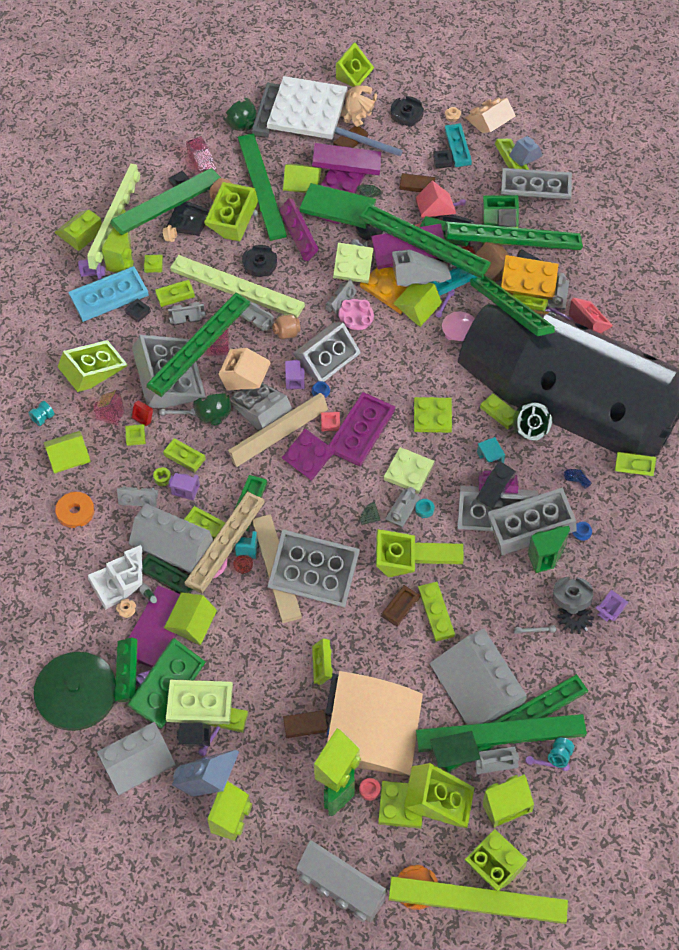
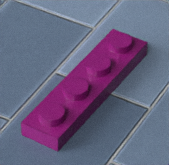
(298, 229)

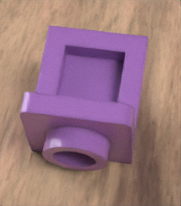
(86, 271)
(611, 606)

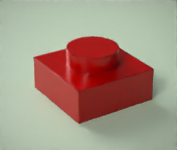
(142, 413)

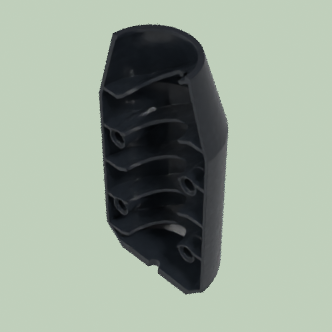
(580, 376)

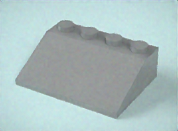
(150, 356)
(313, 568)
(478, 680)

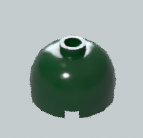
(241, 115)
(213, 409)
(532, 421)

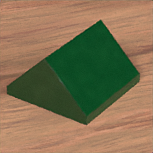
(454, 749)

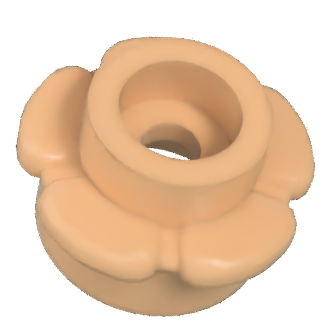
(452, 114)
(169, 233)
(126, 612)

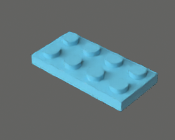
(108, 293)

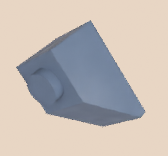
(525, 151)

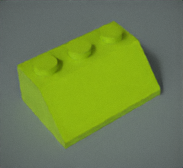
(232, 210)

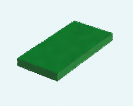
(335, 205)
(151, 697)

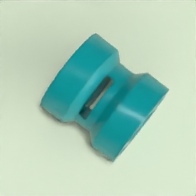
(41, 413)
(561, 752)

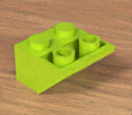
(508, 800)
(496, 860)

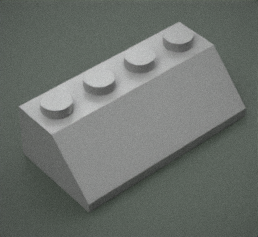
(536, 183)
(474, 514)
(518, 521)
(169, 537)
(341, 882)

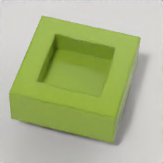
(153, 263)
(135, 435)

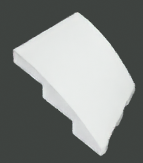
(118, 578)

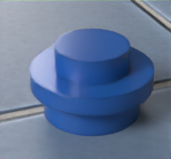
(321, 387)
(583, 531)

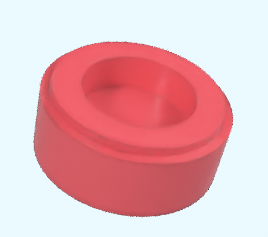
(369, 789)

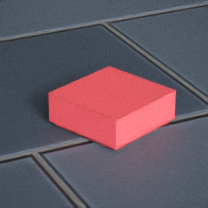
(330, 421)

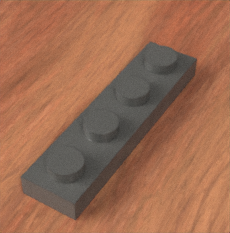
(265, 108)

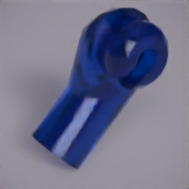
(577, 475)

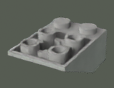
(418, 268)
(261, 405)

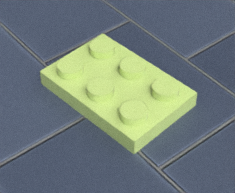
(199, 702)

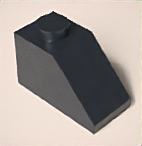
(496, 484)

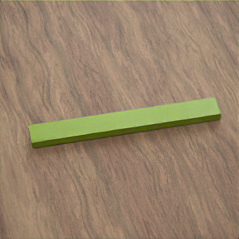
(478, 900)

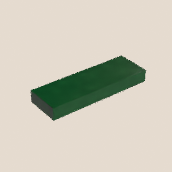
(165, 574)

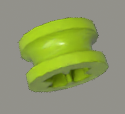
(159, 472)

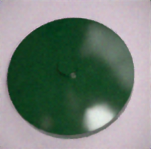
(75, 691)

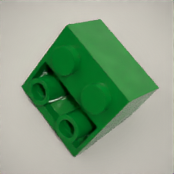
(493, 203)
(547, 548)
(336, 800)

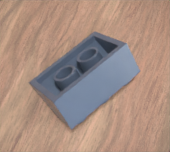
(205, 774)

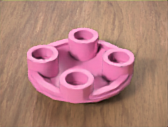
(356, 314)
(457, 325)

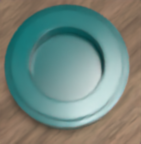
(424, 508)

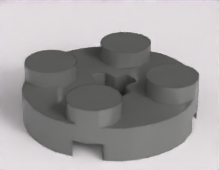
(573, 603)

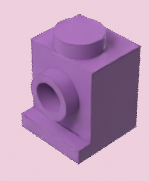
(294, 375)
(184, 485)

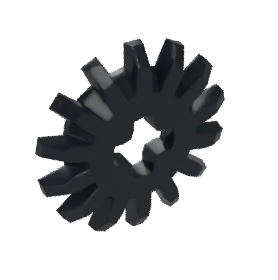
(575, 625)

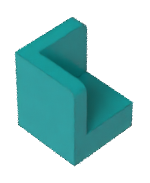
(490, 450)
(247, 546)

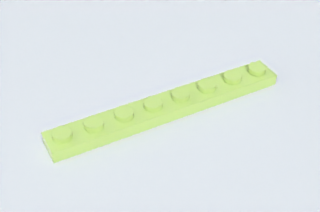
(121, 199)
(232, 284)

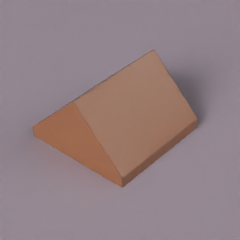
(495, 254)

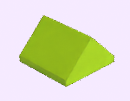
(353, 66)
(298, 177)
(419, 302)
(67, 452)
(395, 553)
(191, 617)

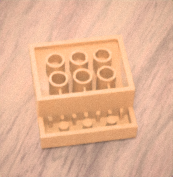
(378, 720)

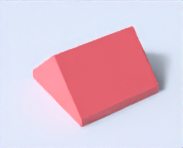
(434, 201)
(588, 315)

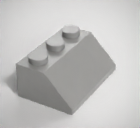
(327, 352)
(136, 758)

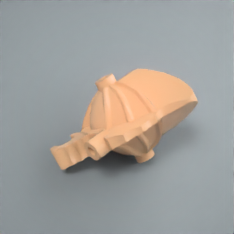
(357, 105)

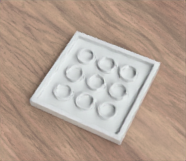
(307, 107)

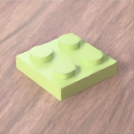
(353, 262)
(409, 470)

